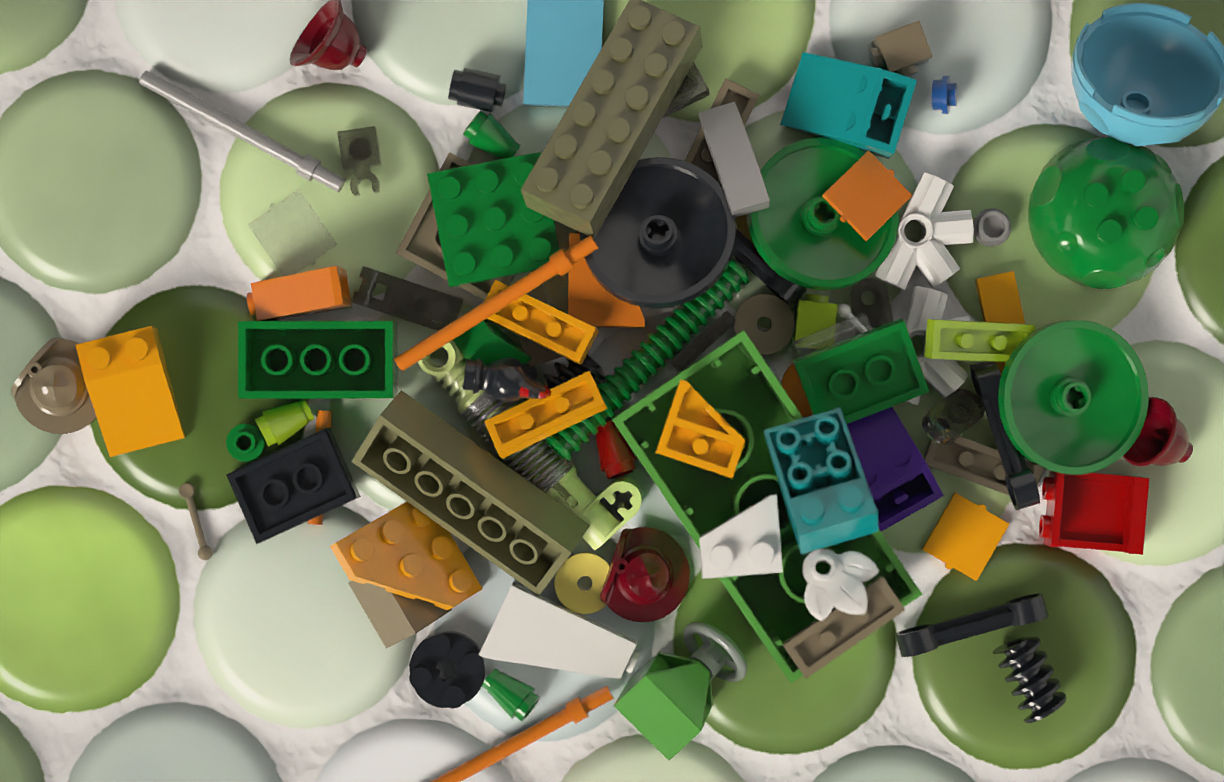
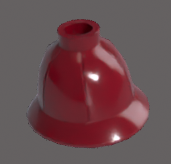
(329, 40)
(1161, 438)

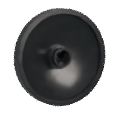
(664, 236)

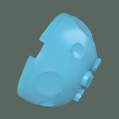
(1147, 74)

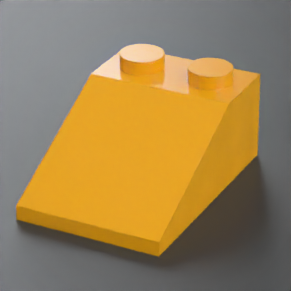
(130, 390)

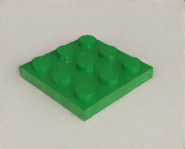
(486, 223)

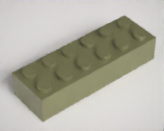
(612, 117)
(470, 492)

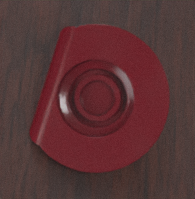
(646, 575)

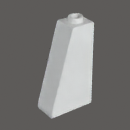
(551, 636)

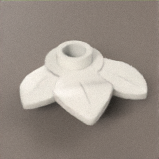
(841, 586)

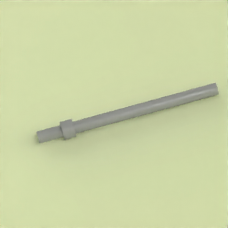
(306, 166)

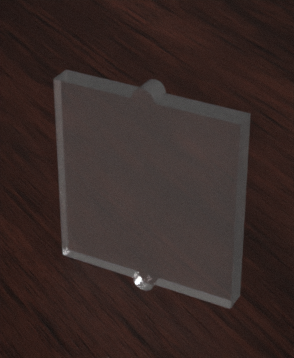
(292, 234)

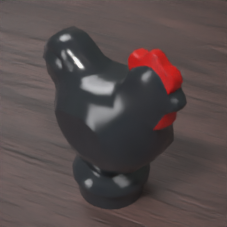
(504, 380)

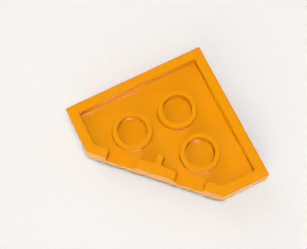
(408, 558)

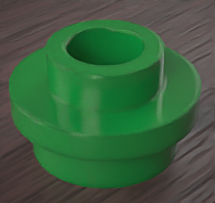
(257, 442)

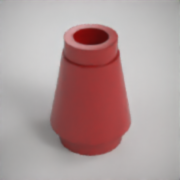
(614, 452)

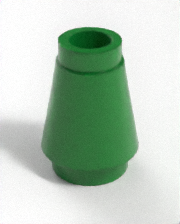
(490, 136)
(511, 694)

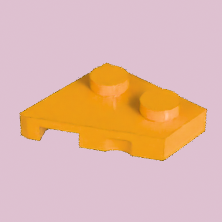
(699, 434)

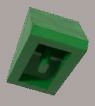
(489, 344)

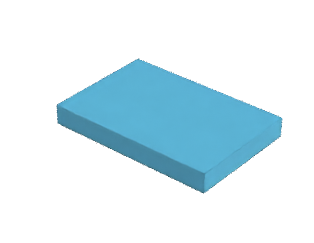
(560, 48)

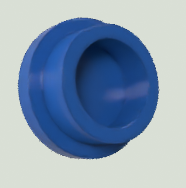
(944, 94)

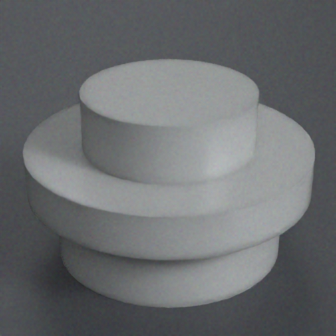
(991, 227)

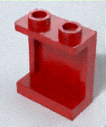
(1095, 511)

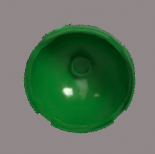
(1105, 212)

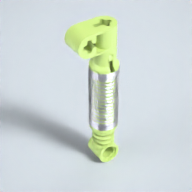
(539, 461)

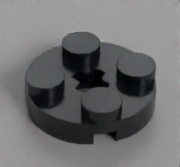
(426, 676)

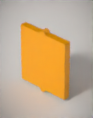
(965, 536)

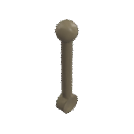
(188, 491)

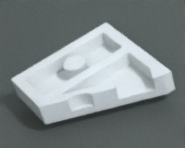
(744, 543)

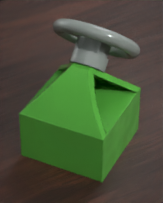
(674, 693)

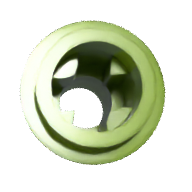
(284, 421)

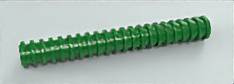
(650, 357)

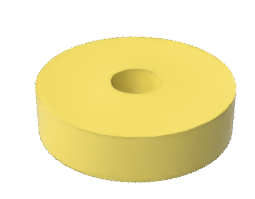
(566, 583)

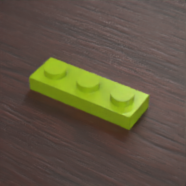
(973, 339)

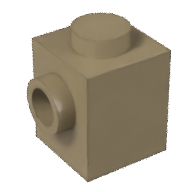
(901, 50)

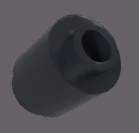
(477, 89)

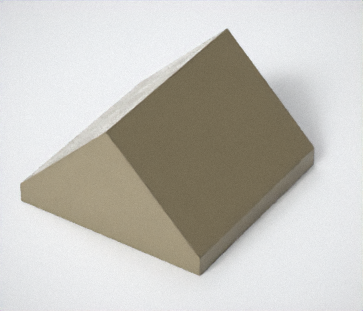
(393, 614)

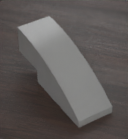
(734, 159)

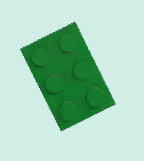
(863, 373)

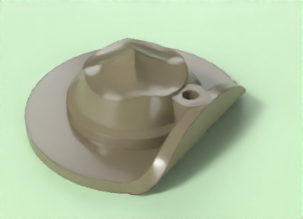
(53, 390)

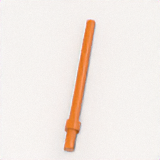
(560, 263)
(575, 711)

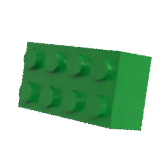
(317, 359)

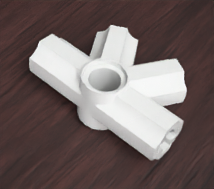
(938, 230)
(941, 374)

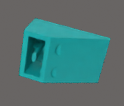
(849, 103)
(821, 481)

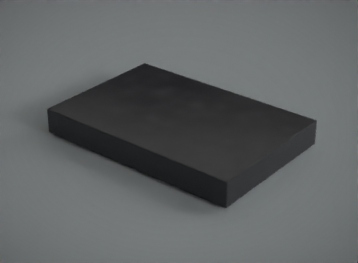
(293, 485)

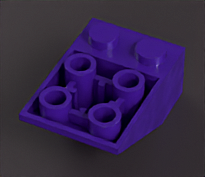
(892, 467)

